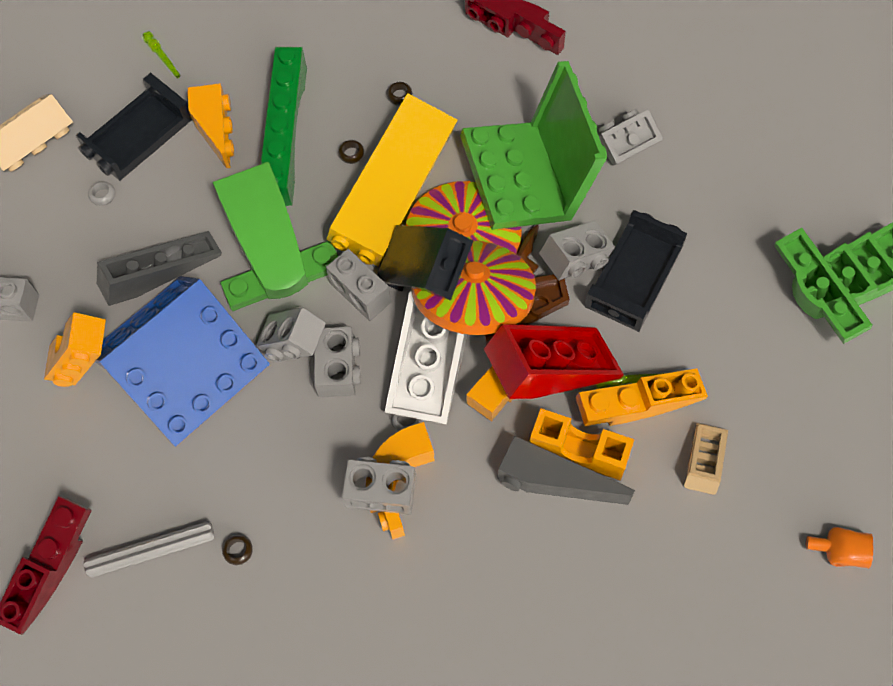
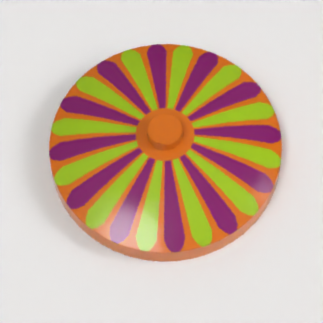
(461, 209)
(491, 292)

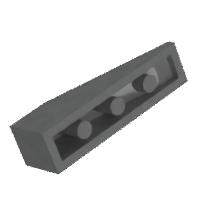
(146, 269)
(546, 473)

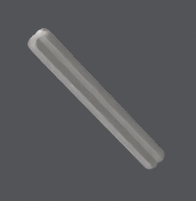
(148, 549)

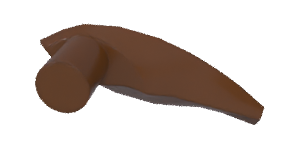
(527, 247)

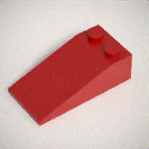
(549, 359)

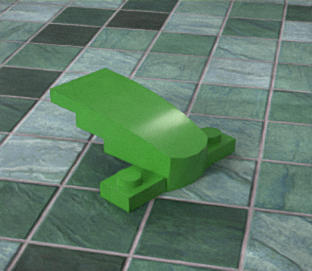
(267, 240)
(840, 280)

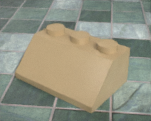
(30, 130)

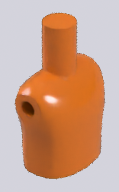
(844, 547)

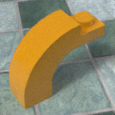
(406, 445)

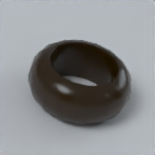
(398, 86)
(351, 144)
(229, 542)

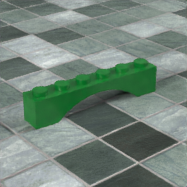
(280, 130)

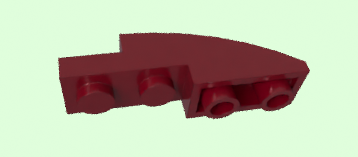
(519, 16)
(46, 566)

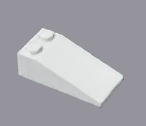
(424, 368)

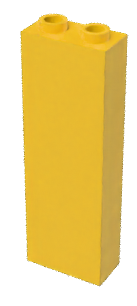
(391, 180)

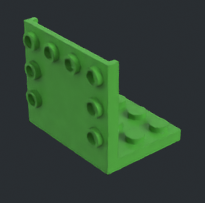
(538, 167)

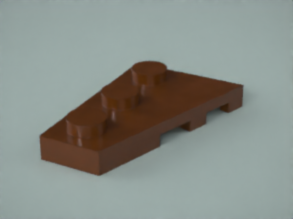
(549, 297)

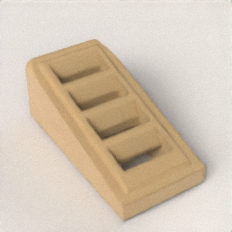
(702, 477)

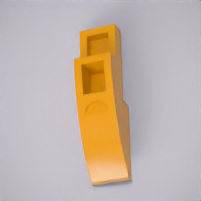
(642, 399)

